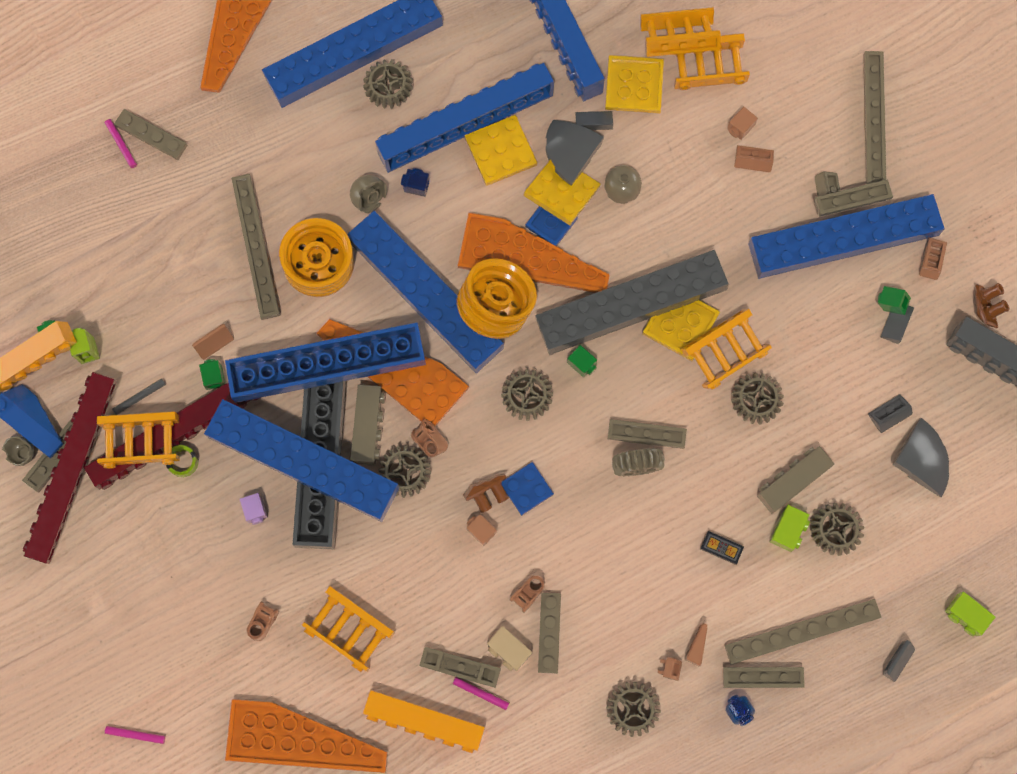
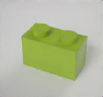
(85, 349)
(790, 528)
(969, 614)

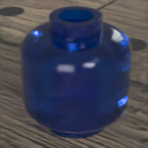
(740, 710)

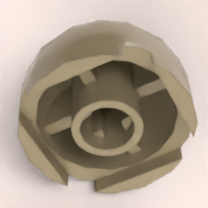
(623, 184)
(367, 192)

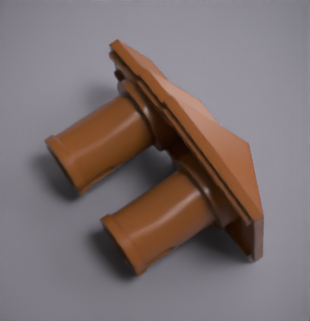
(987, 311)
(477, 490)

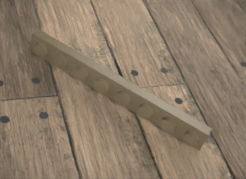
(874, 116)
(255, 247)
(802, 631)

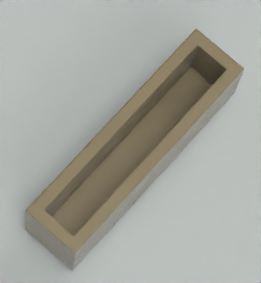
(366, 425)
(795, 480)

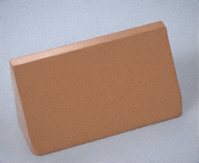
(754, 158)
(213, 341)

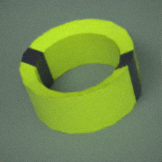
(193, 467)

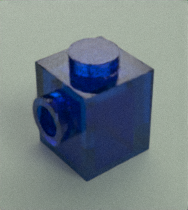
(416, 182)

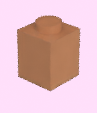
(742, 123)
(481, 529)

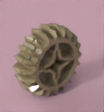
(373, 84)
(519, 393)
(764, 399)
(638, 462)
(413, 469)
(852, 522)
(644, 695)

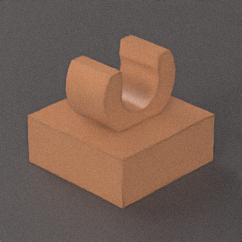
(672, 668)

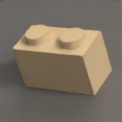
(509, 649)

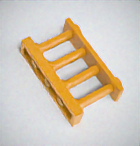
(732, 42)
(680, 43)
(726, 330)
(129, 422)
(365, 621)

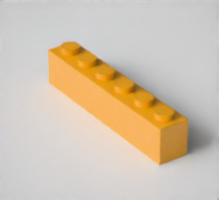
(35, 352)
(423, 720)

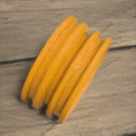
(307, 233)
(491, 306)

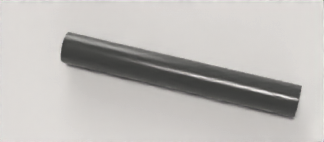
(139, 396)

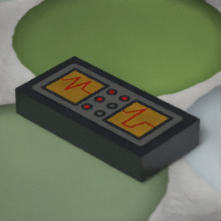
(722, 548)

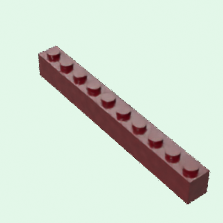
(191, 420)
(69, 468)

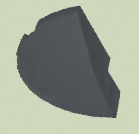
(571, 148)
(925, 458)

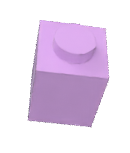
(253, 509)

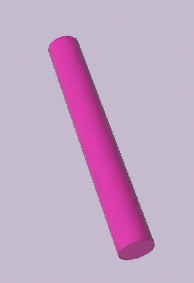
(120, 143)
(480, 693)
(135, 735)

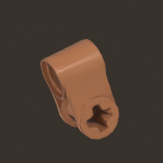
(428, 438)
(527, 594)
(262, 620)

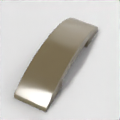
(460, 667)

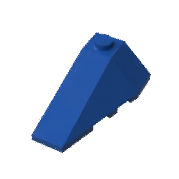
(25, 414)

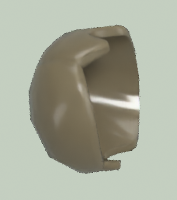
(18, 450)

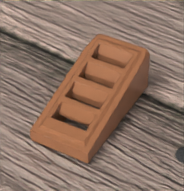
(932, 270)
(696, 649)

